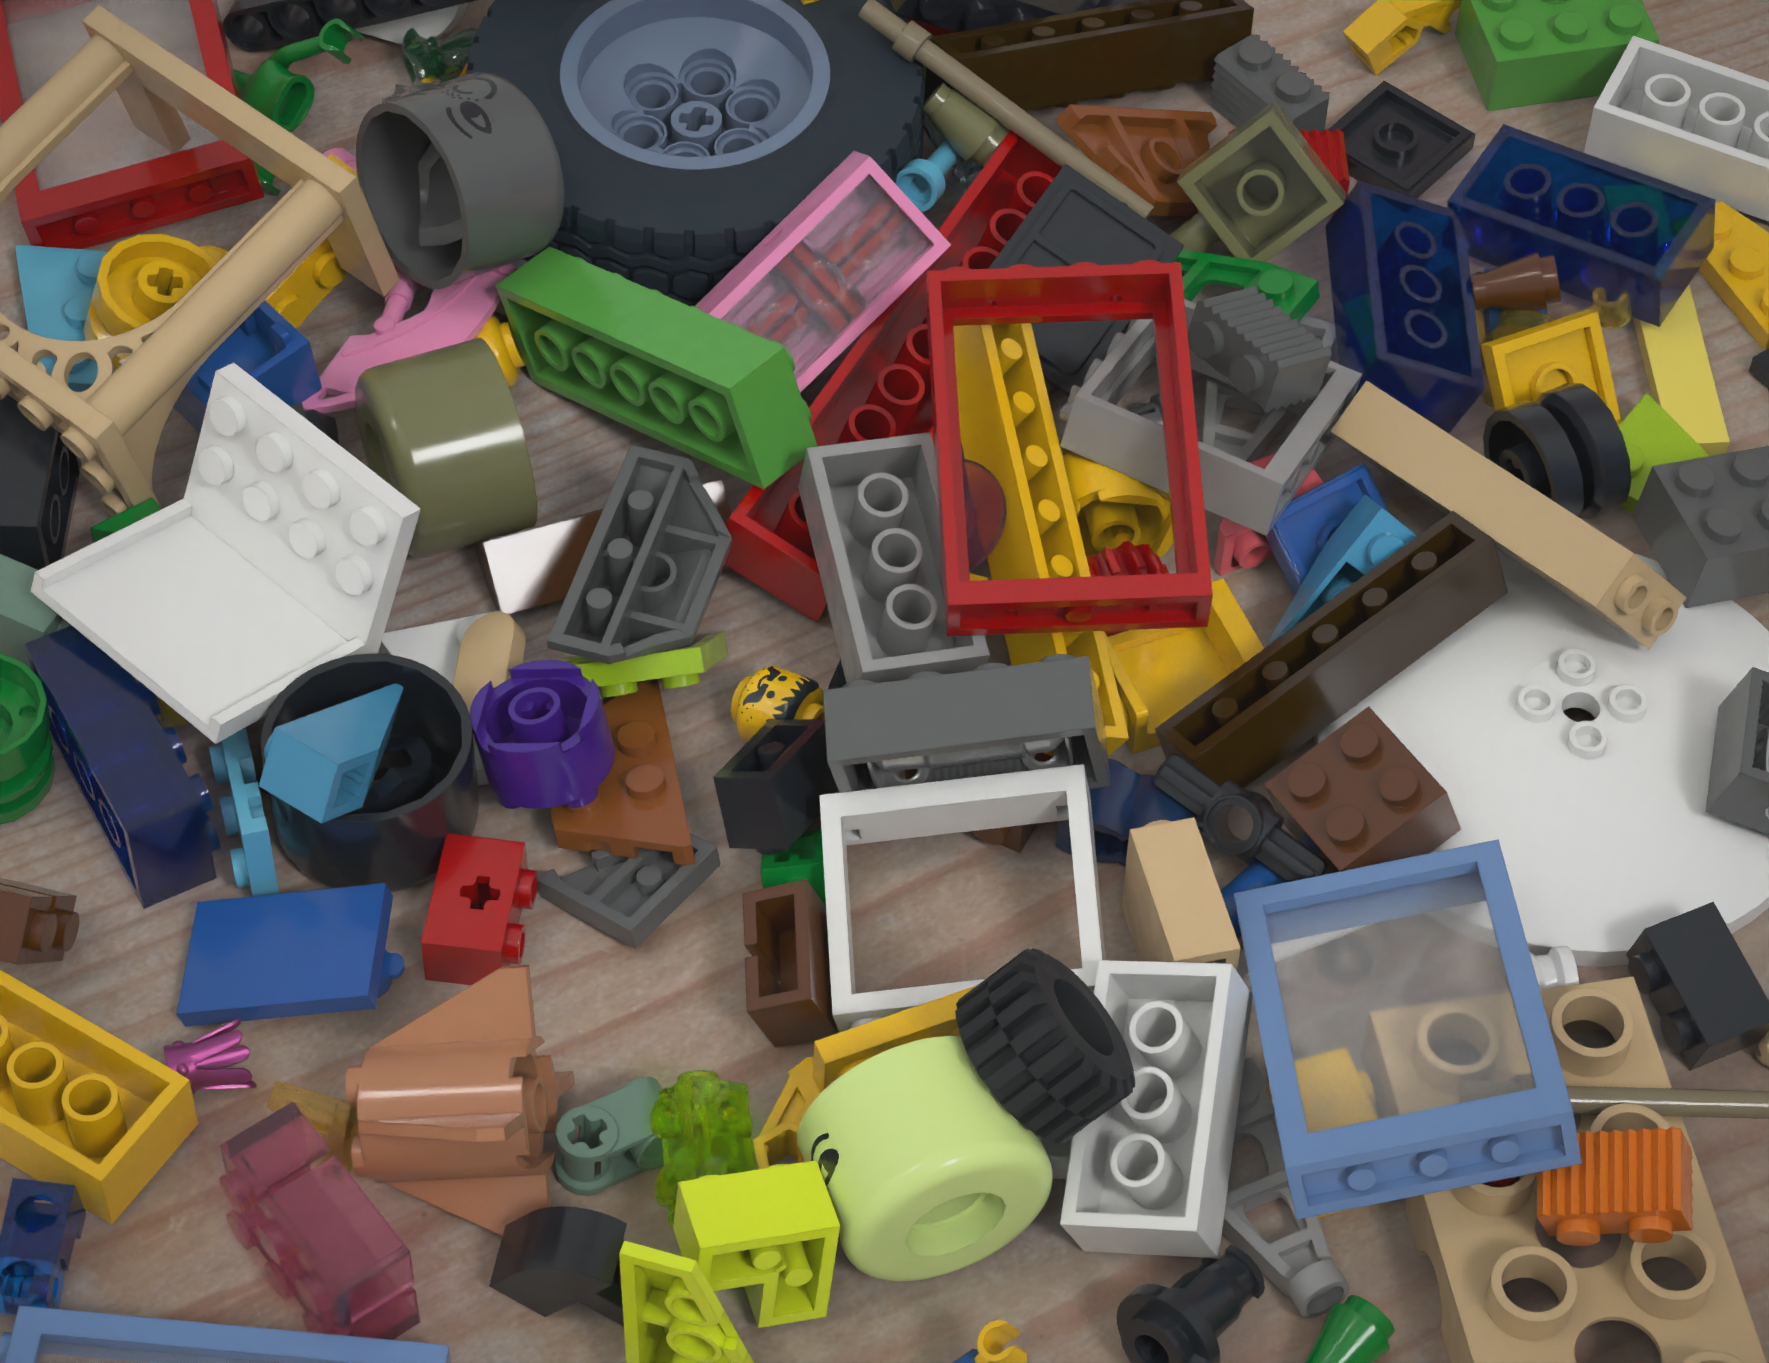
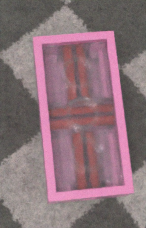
(829, 266)

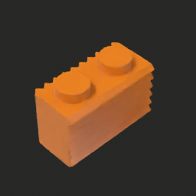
(1624, 1185)

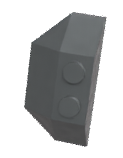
(645, 564)

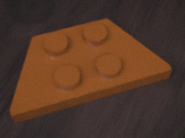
(1142, 148)
(640, 796)

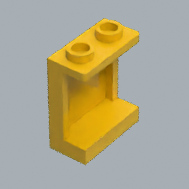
(1171, 667)

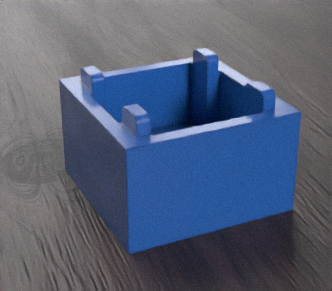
(266, 350)

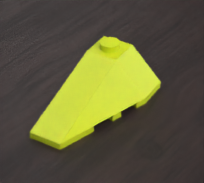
(673, 1311)

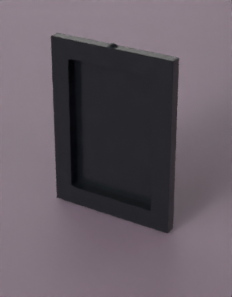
(1071, 226)

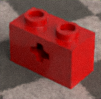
(477, 909)

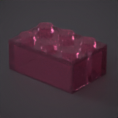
(317, 1230)

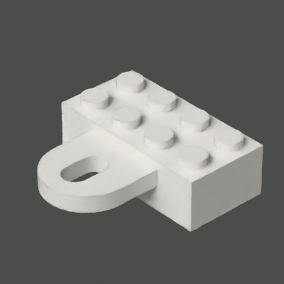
(1160, 1160)

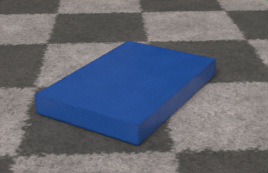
(285, 955)

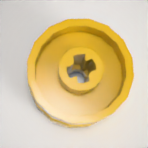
(141, 282)

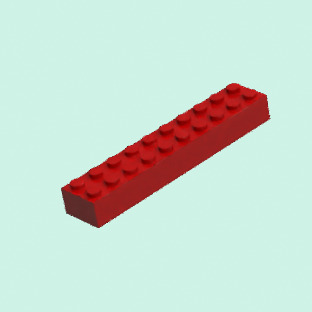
(883, 380)

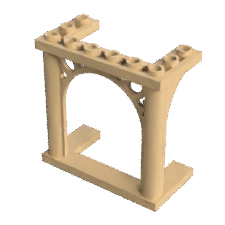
(124, 411)

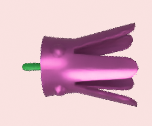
(206, 1057)

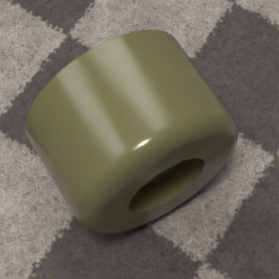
(449, 443)

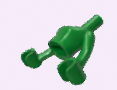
(287, 95)

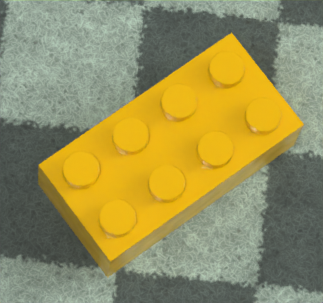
(84, 1102)

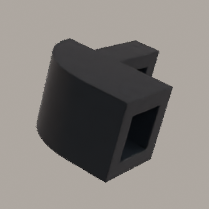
(562, 1259)

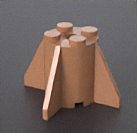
(462, 1104)

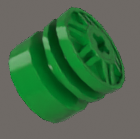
(25, 741)

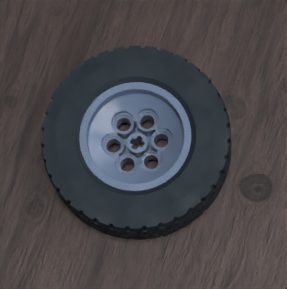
(699, 119)

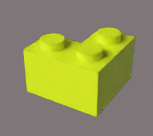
(765, 1234)

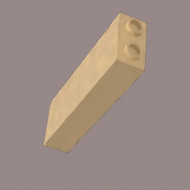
(1517, 517)

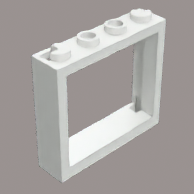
(940, 810)

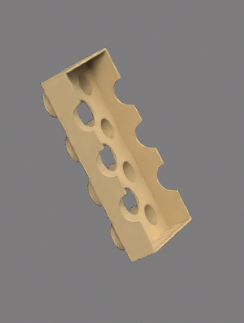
(1489, 1236)

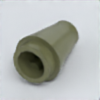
(964, 124)

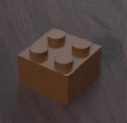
(1362, 798)

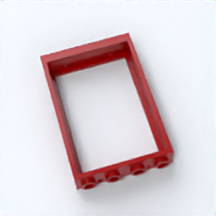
(1070, 295)

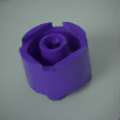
(543, 736)

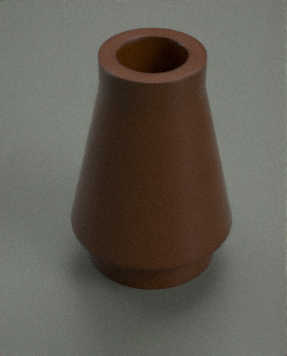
(1520, 284)

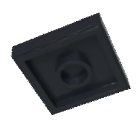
(1400, 141)

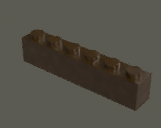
(1099, 50)
(1339, 654)

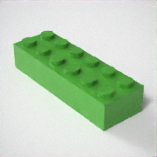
(659, 366)

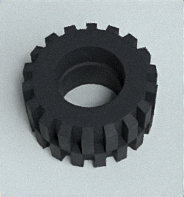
(1045, 1045)

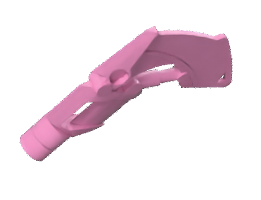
(450, 318)

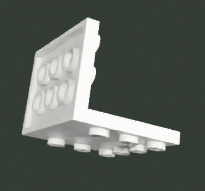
(250, 577)

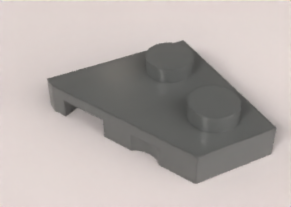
(629, 894)

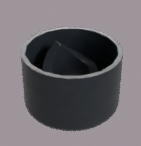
(424, 777)

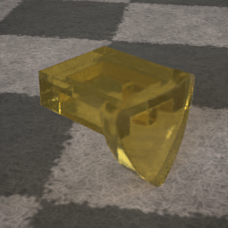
(325, 1114)

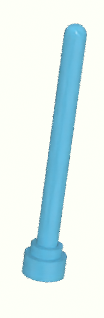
(924, 179)

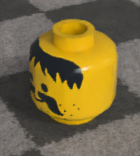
(774, 695)

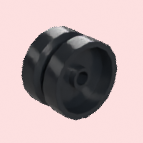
(1564, 449)

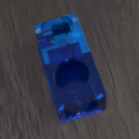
(37, 1243)

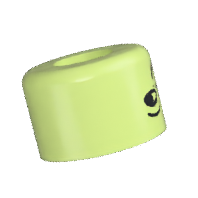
(923, 1162)

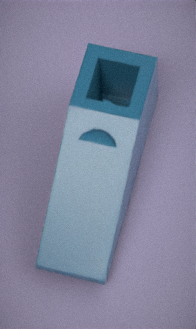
(1352, 551)
(331, 756)

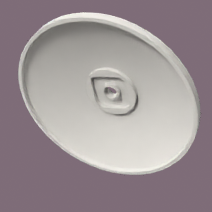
(1599, 813)

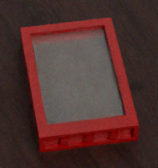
(107, 173)

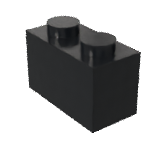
(774, 785)
(1699, 986)

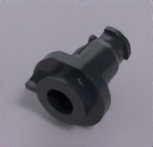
(1188, 1318)

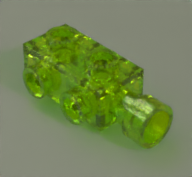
(702, 1132)

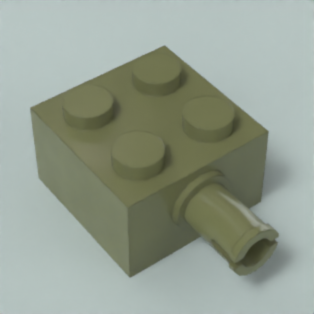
(1257, 189)

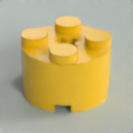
(1117, 507)

